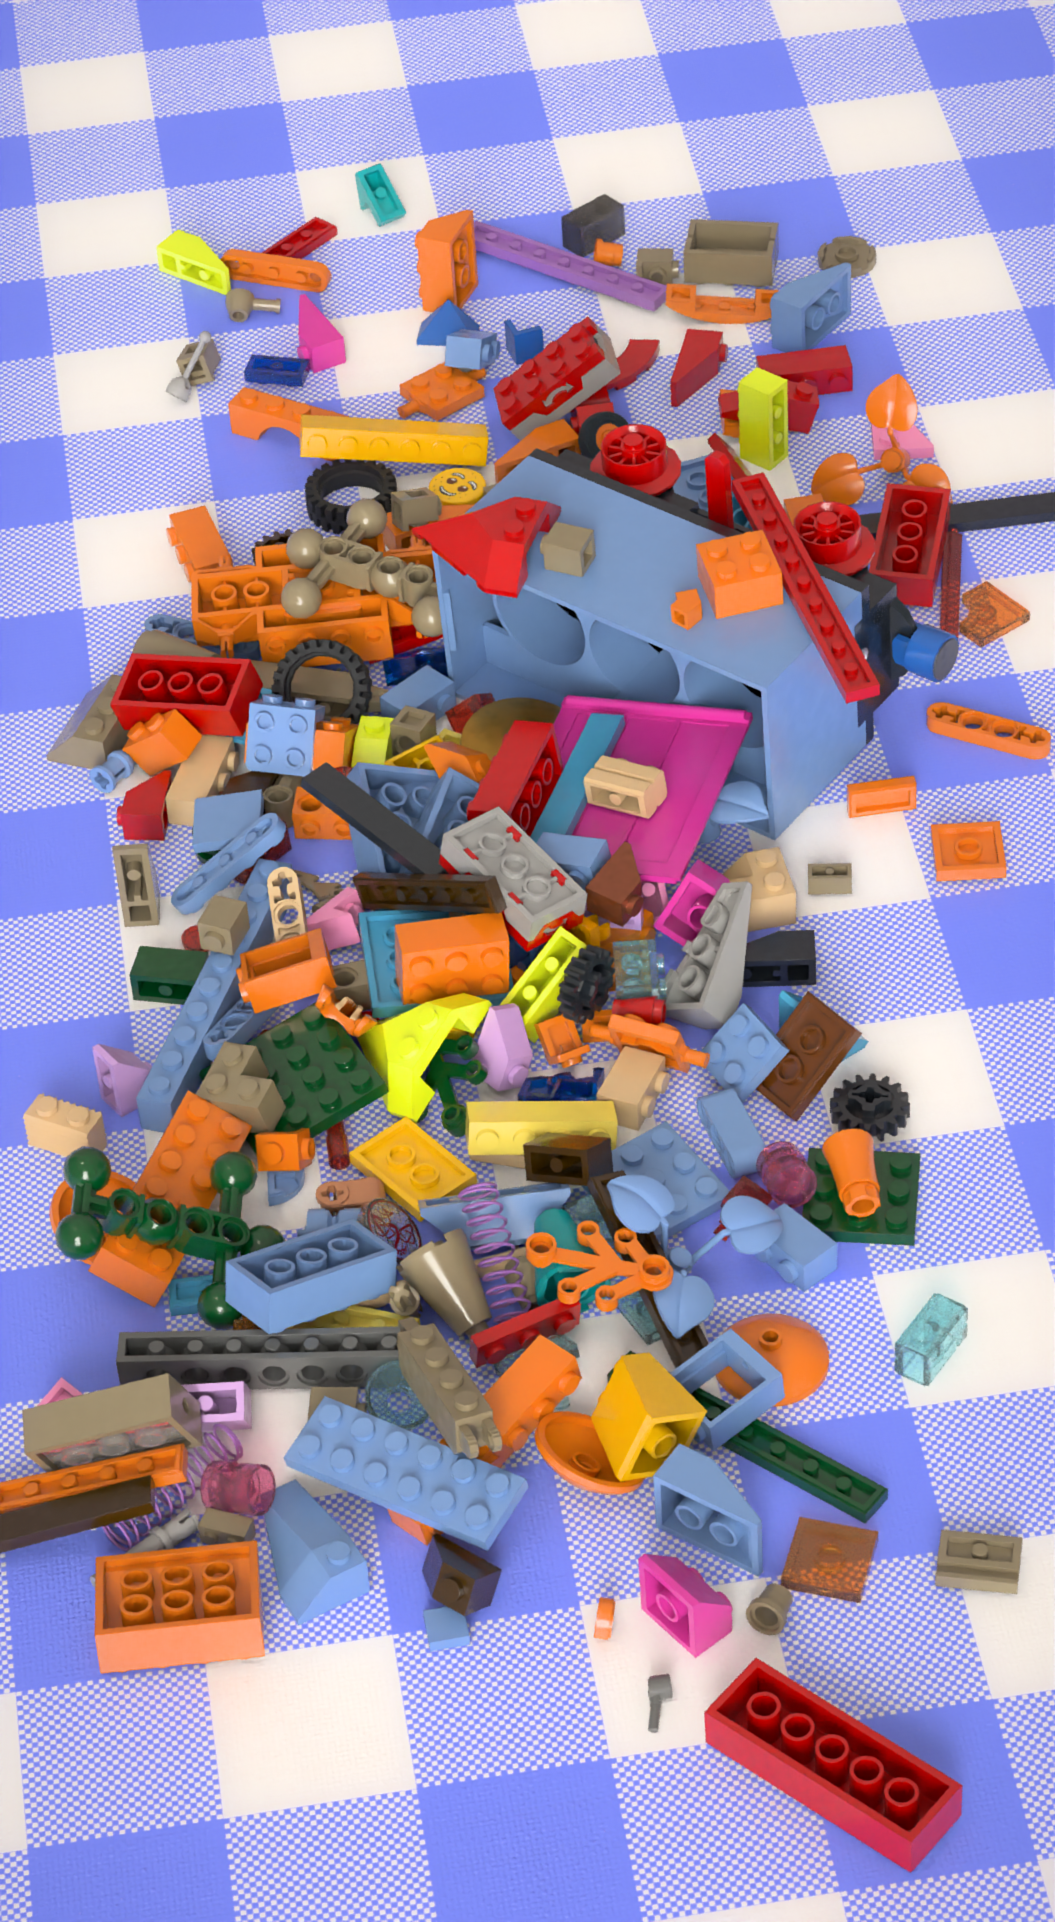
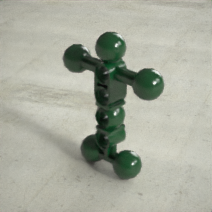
(231, 1175)

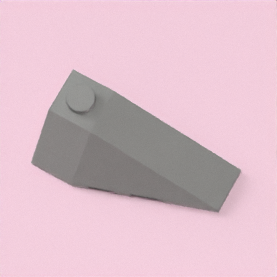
(710, 976)

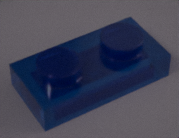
(277, 370)

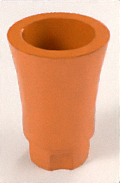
(854, 1171)

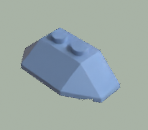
(520, 1207)

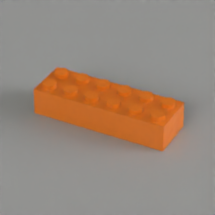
(180, 1175)

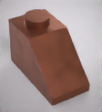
(616, 888)

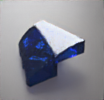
(408, 663)
(562, 1087)

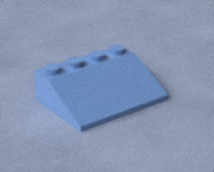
(399, 790)

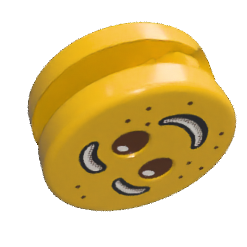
(458, 486)

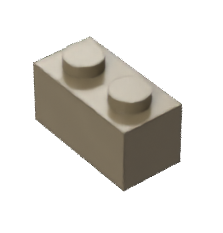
(830, 878)
(225, 1527)

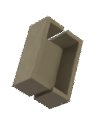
(731, 252)

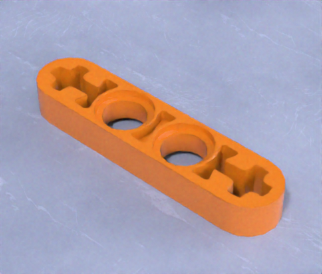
(1033, 742)

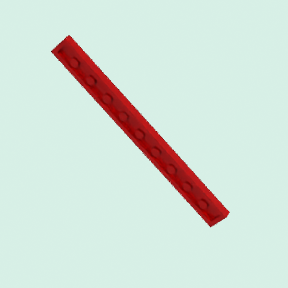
(807, 590)

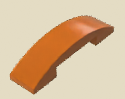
(719, 309)

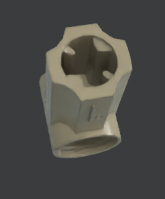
(281, 797)

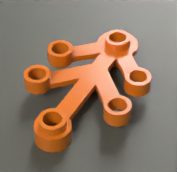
(647, 1272)

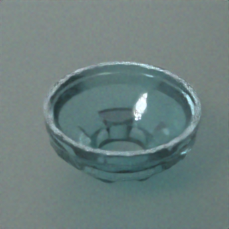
(383, 1383)

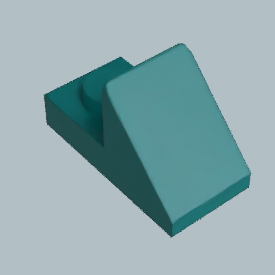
(378, 194)

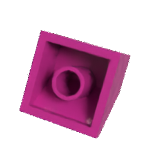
(684, 911)
(683, 1603)

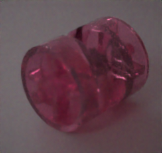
(786, 1174)

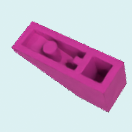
(318, 338)

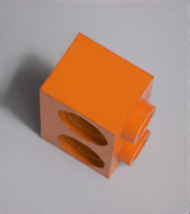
(315, 820)

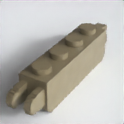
(327, 687)
(445, 1389)

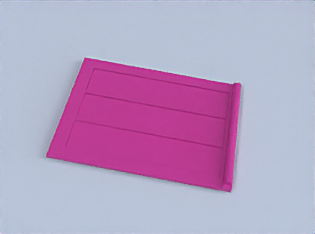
(693, 750)

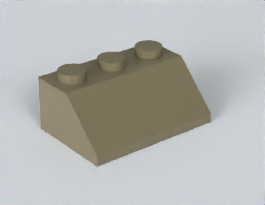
(91, 730)

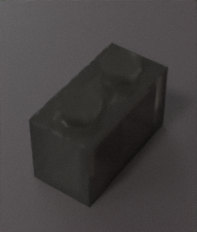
(596, 219)

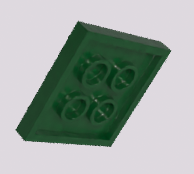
(893, 1220)

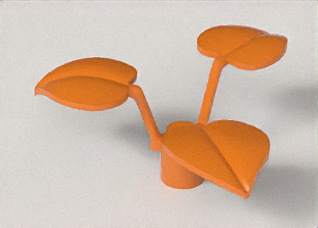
(888, 406)

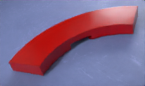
(634, 360)

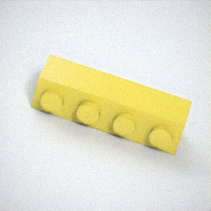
(507, 1125)

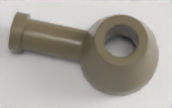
(241, 302)

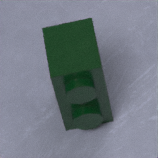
(165, 974)

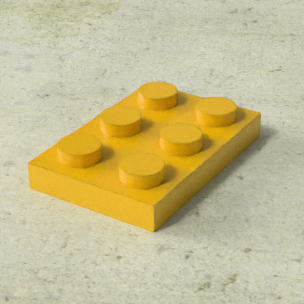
(411, 1165)

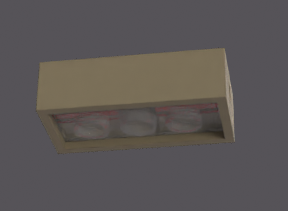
(112, 1423)

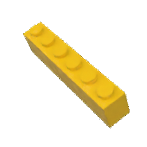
(393, 440)

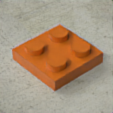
(968, 851)

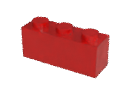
(821, 367)

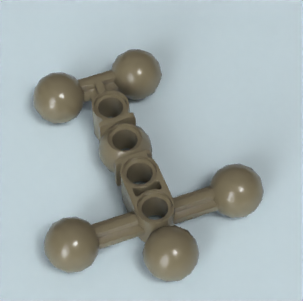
(359, 567)

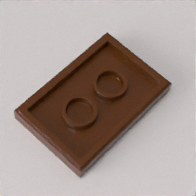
(817, 1045)

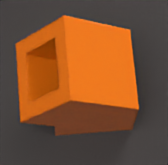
(686, 609)

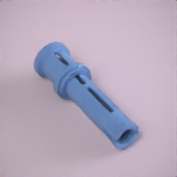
(117, 766)

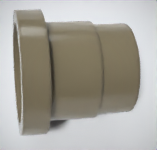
(770, 1609)

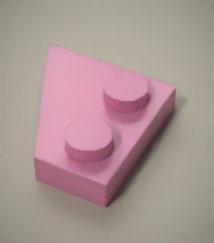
(911, 440)

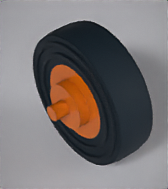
(595, 429)

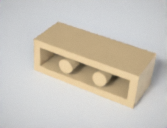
(201, 776)

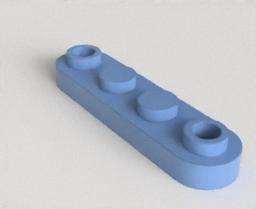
(228, 863)

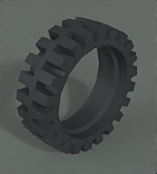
(340, 476)
(327, 648)

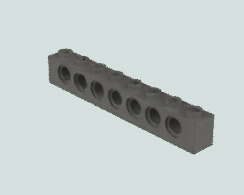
(260, 1359)

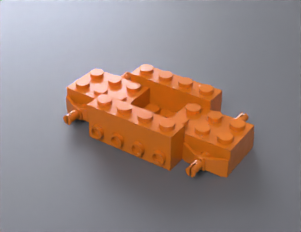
(246, 606)

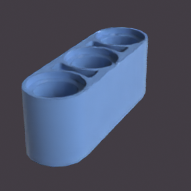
(731, 1131)

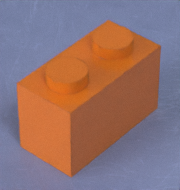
(161, 742)

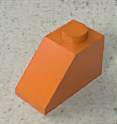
(458, 757)

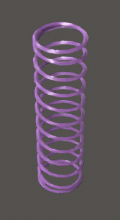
(473, 1188)
(225, 1451)

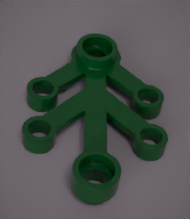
(439, 1077)

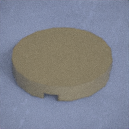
(849, 250)

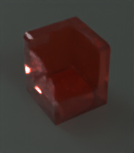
(463, 711)

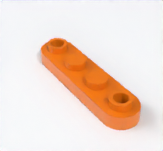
(276, 270)

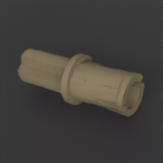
(405, 1300)

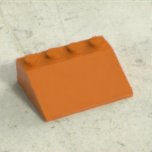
(178, 1607)

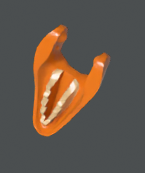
(344, 1012)

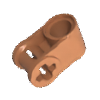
(349, 1193)

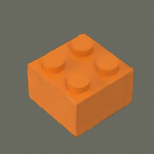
(739, 574)

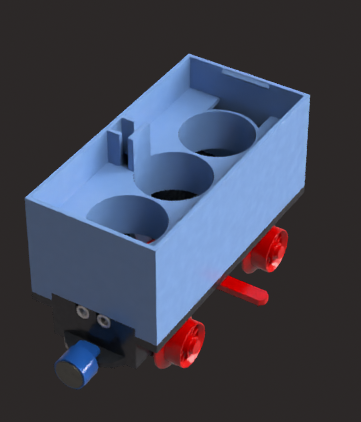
(616, 629)

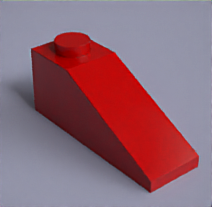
(697, 363)
(802, 406)

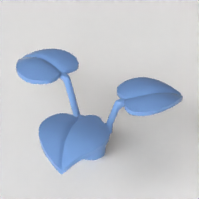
(736, 804)
(688, 1300)

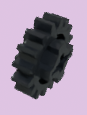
(586, 984)
(870, 1106)

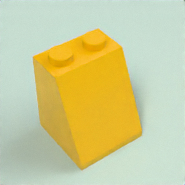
(644, 1416)

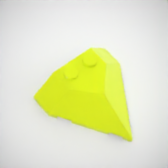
(407, 1042)

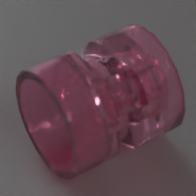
(238, 1487)

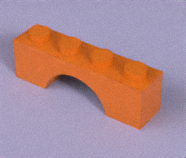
(256, 411)

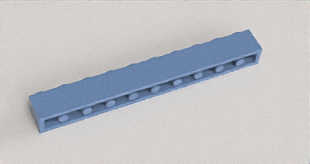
(210, 999)

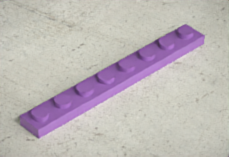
(569, 267)

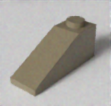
(137, 885)

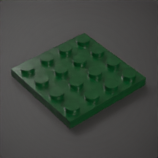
(315, 1072)

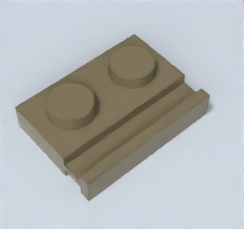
(979, 1561)

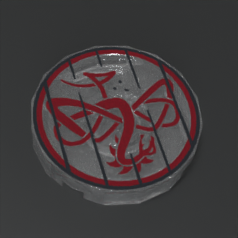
(391, 1225)

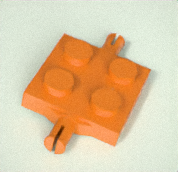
(441, 391)
(659, 1039)

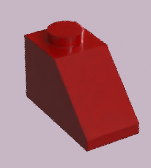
(145, 809)

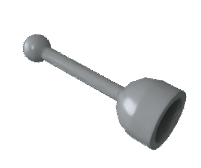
(180, 386)

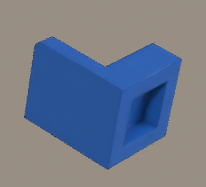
(523, 343)

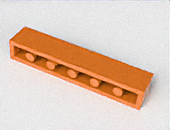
(518, 1403)

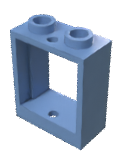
(736, 1353)

